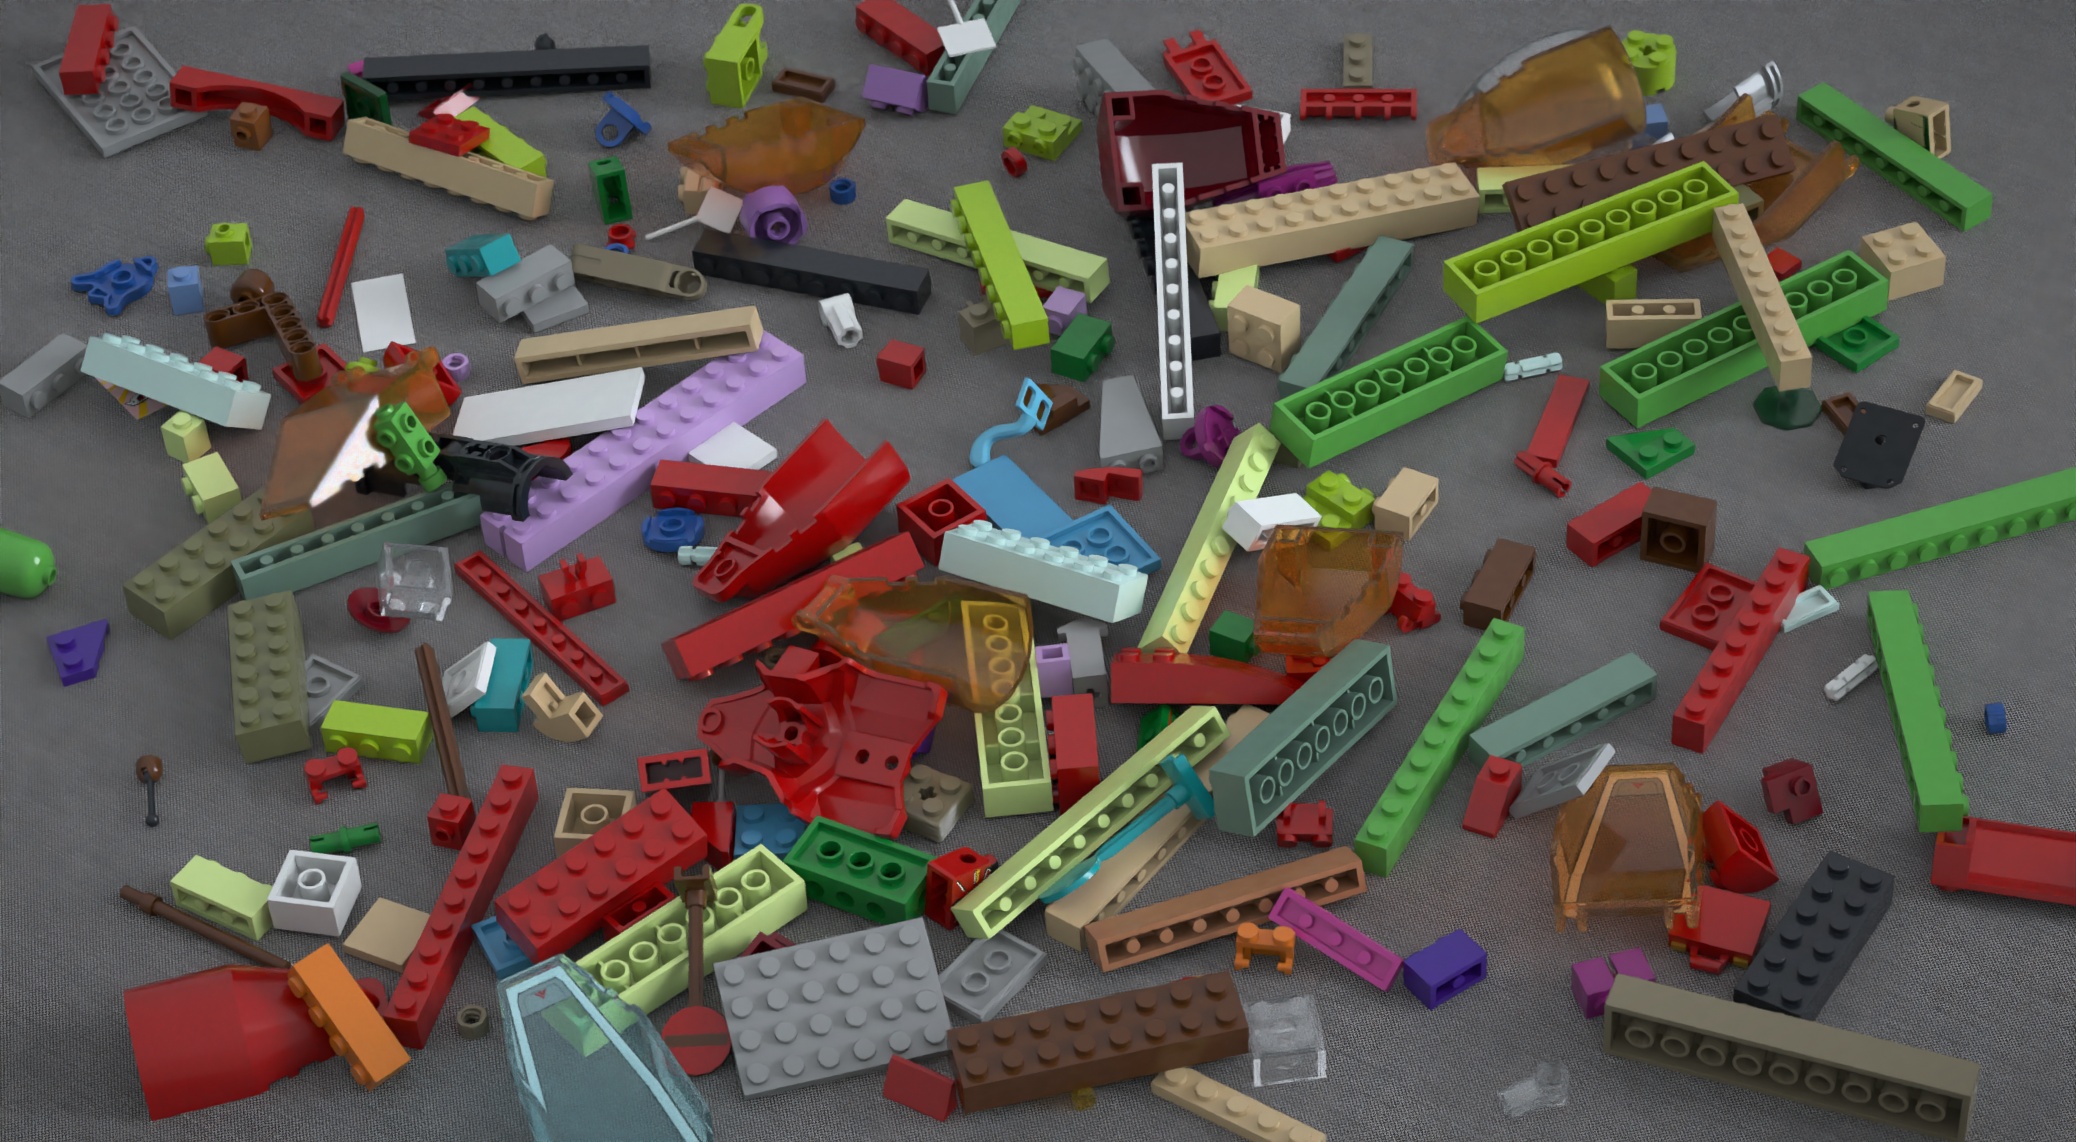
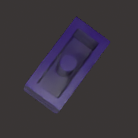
(1445, 969)

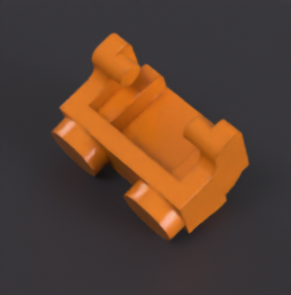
(1274, 942)

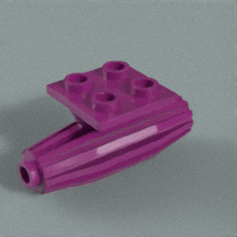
(1295, 179)

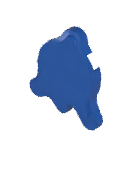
(117, 283)

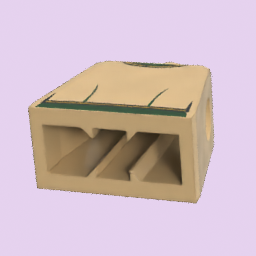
(1923, 122)

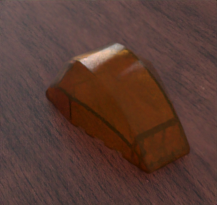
(777, 144)
(1323, 588)

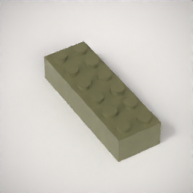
(199, 571)
(268, 677)

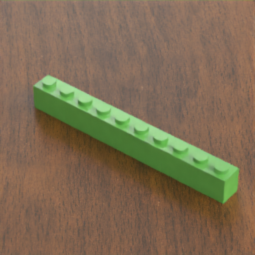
(1942, 530)
(1916, 712)
(1439, 747)

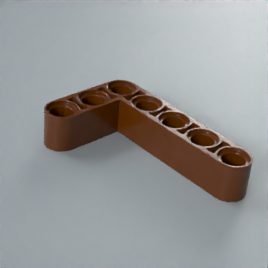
(266, 316)

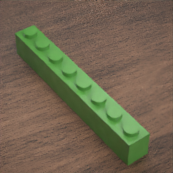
(1895, 156)

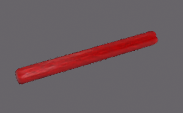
(340, 267)

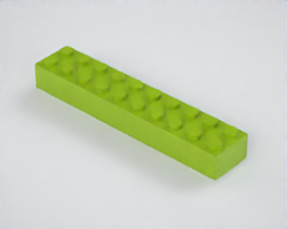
(1586, 242)

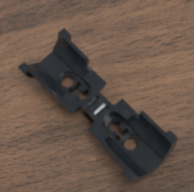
(478, 467)

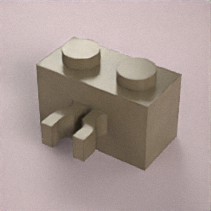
(979, 327)

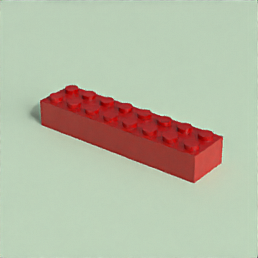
(770, 616)

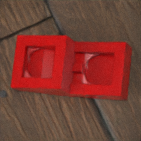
(1099, 483)

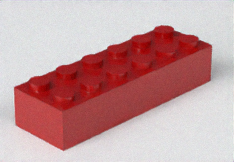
(601, 873)

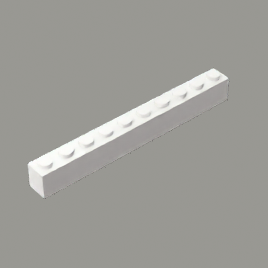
(1172, 300)

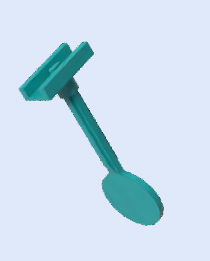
(1186, 789)

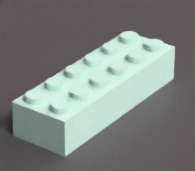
(176, 381)
(1043, 571)

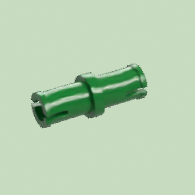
(346, 838)

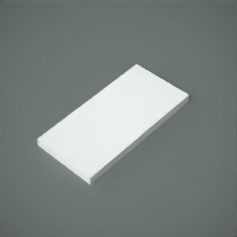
(553, 409)

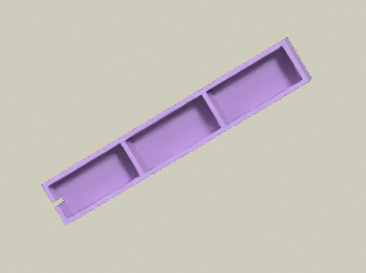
(624, 460)

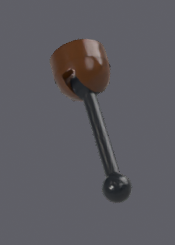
(152, 774)

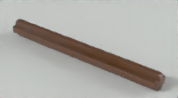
(441, 721)

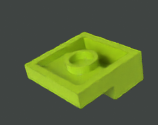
(1041, 132)
(1340, 501)

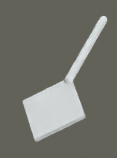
(717, 211)

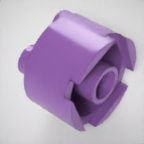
(773, 215)

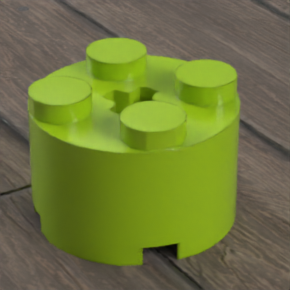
(1652, 59)

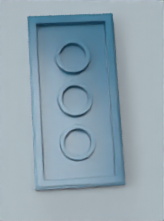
(1012, 498)

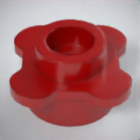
(621, 234)

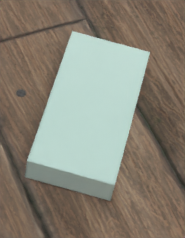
(1809, 607)

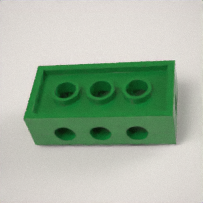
(860, 872)

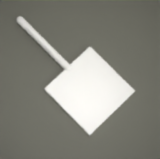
(965, 36)

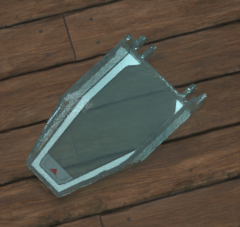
(593, 1062)

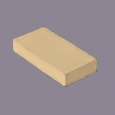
(1953, 396)

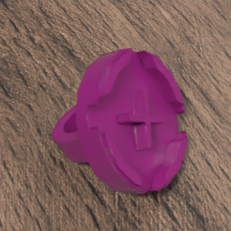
(1213, 435)

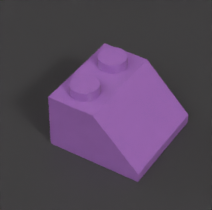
(897, 89)

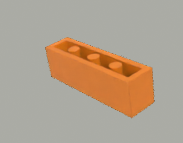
(347, 1017)

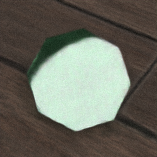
(1787, 408)

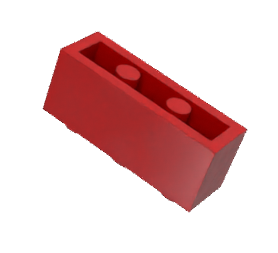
(1608, 526)

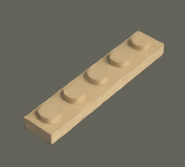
(1230, 1108)

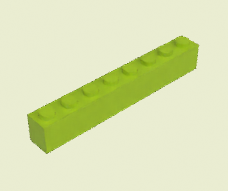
(1000, 265)

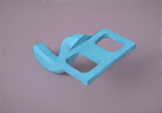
(981, 447)

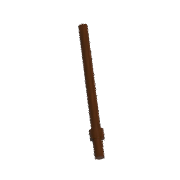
(154, 905)

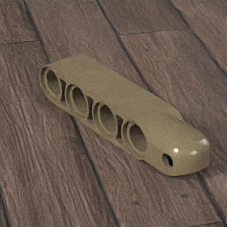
(636, 273)

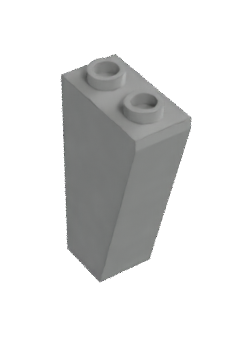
(1127, 429)

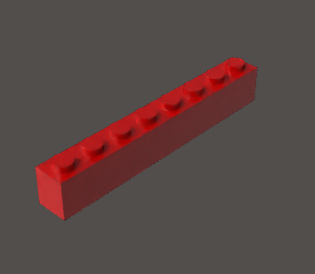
(1739, 651)

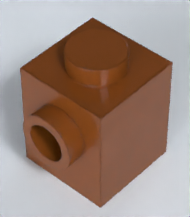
(251, 126)

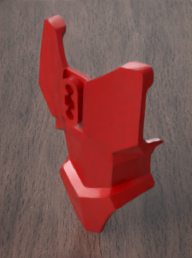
(816, 732)

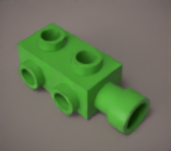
(409, 443)

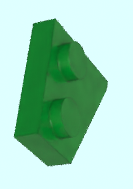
(1651, 450)

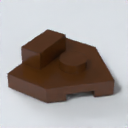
(1066, 405)

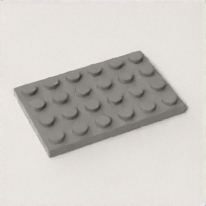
(130, 102)
(833, 1008)

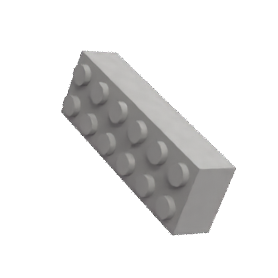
(1104, 70)

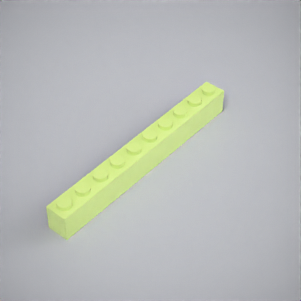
(1208, 544)
(1087, 824)

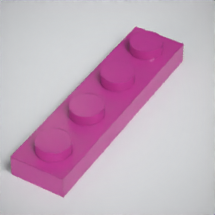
(1337, 939)

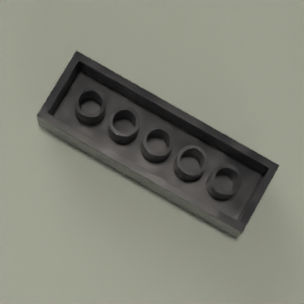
(1817, 938)

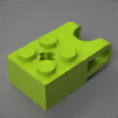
(736, 58)

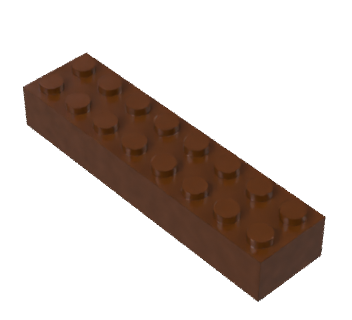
(1097, 1041)

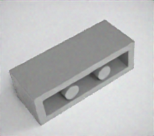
(525, 283)
(43, 376)

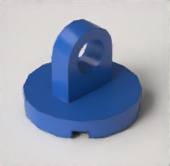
(622, 117)

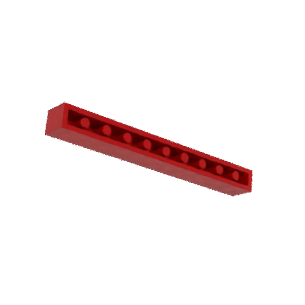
(461, 904)

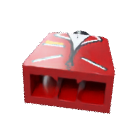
(952, 879)

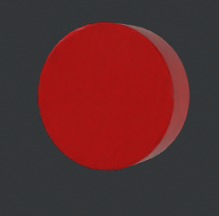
(1014, 162)

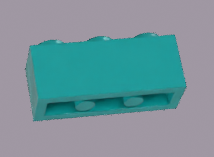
(482, 255)
(509, 678)

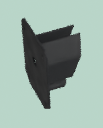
(1866, 456)

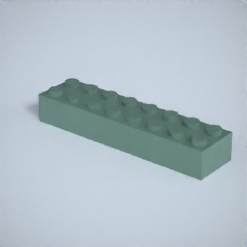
(1303, 737)

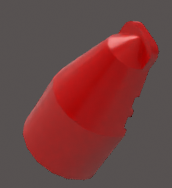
(803, 515)
(223, 1035)

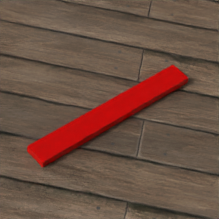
(542, 628)

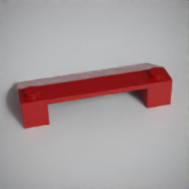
(2007, 860)

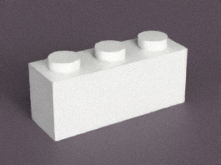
(1255, 519)

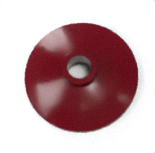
(365, 609)

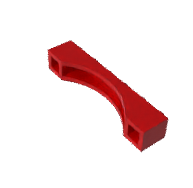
(208, 90)

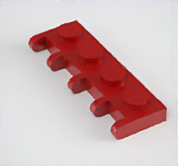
(1358, 103)

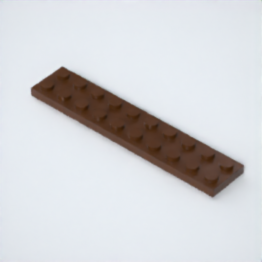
(1737, 152)

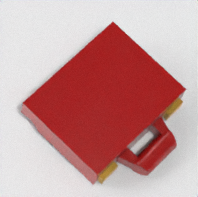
(1727, 930)

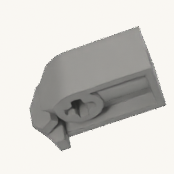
(1087, 658)

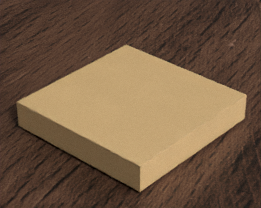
(387, 934)

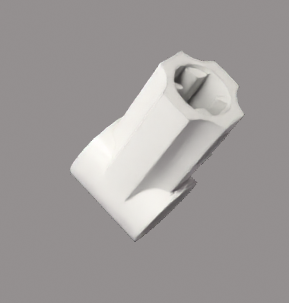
(840, 316)

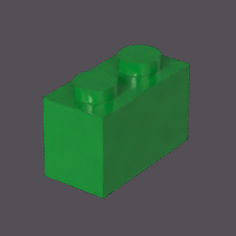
(1082, 347)

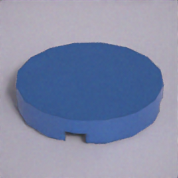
(672, 529)

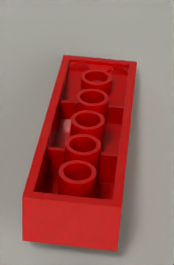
(1194, 679)

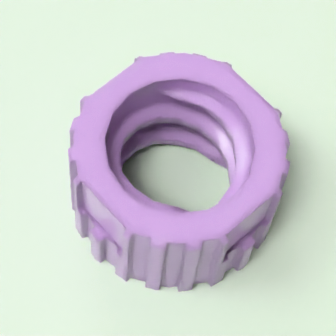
(457, 366)

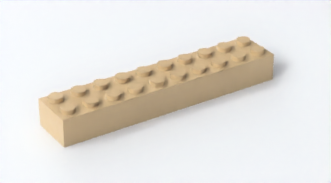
(1329, 219)

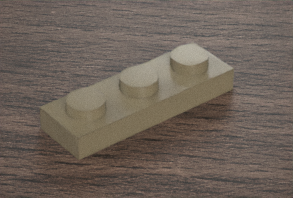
(1357, 61)

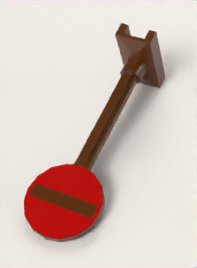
(697, 1033)

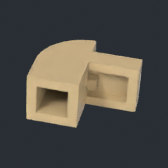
(560, 716)

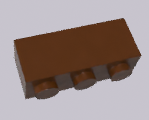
(1498, 584)

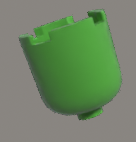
(25, 565)

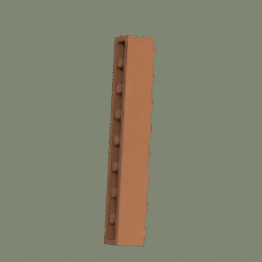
(1221, 908)

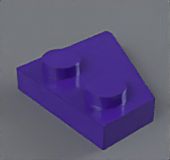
(78, 651)

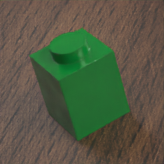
(1233, 637)

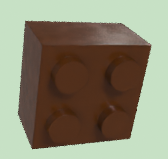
(1678, 529)

